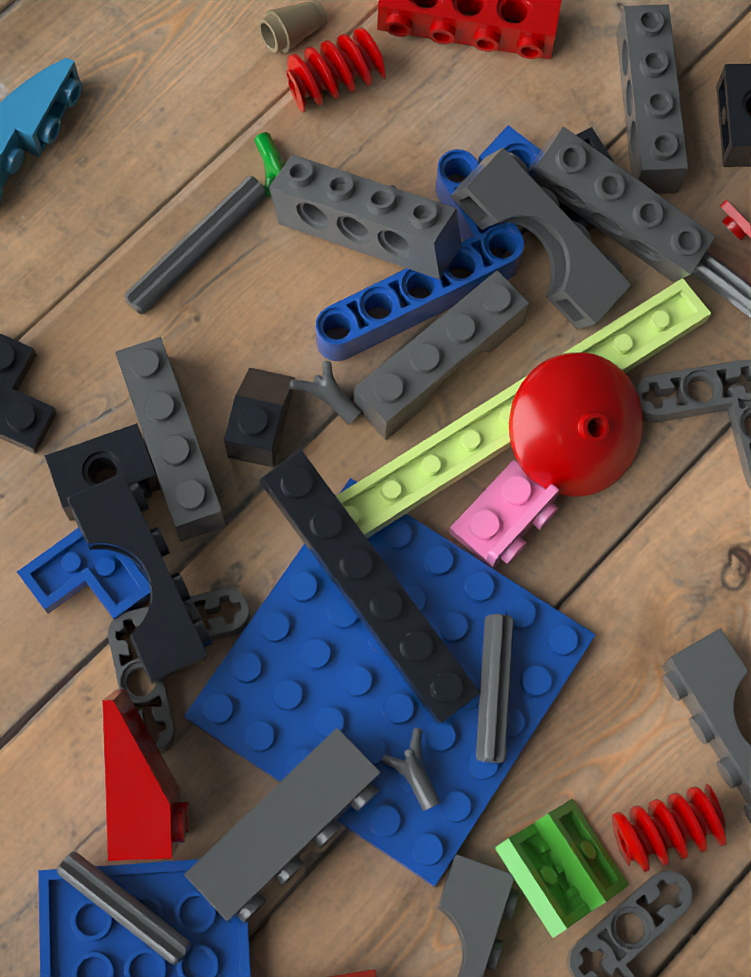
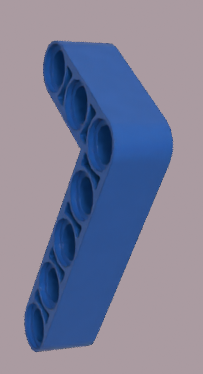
(445, 292)

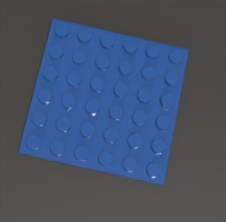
(317, 668)

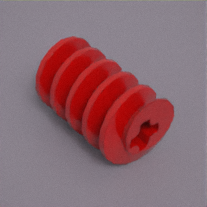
(334, 66)
(670, 827)

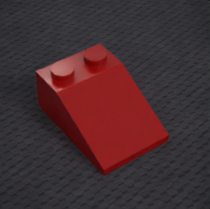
(141, 793)

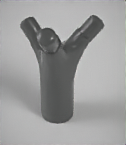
(329, 392)
(415, 772)

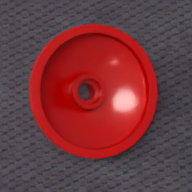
(552, 420)

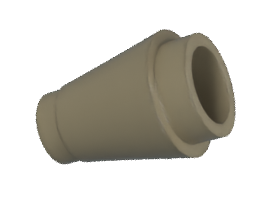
(290, 25)

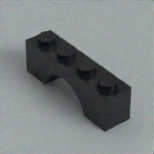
(113, 521)

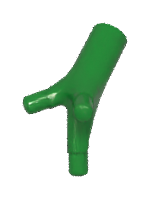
(271, 158)

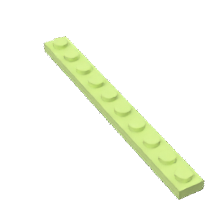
(485, 430)

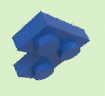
(71, 567)

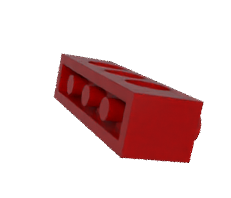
(485, 31)

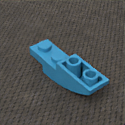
(34, 114)

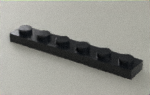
(369, 587)

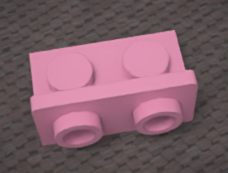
(503, 515)

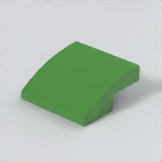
(562, 867)

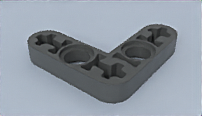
(736, 401)
(121, 650)
(604, 936)

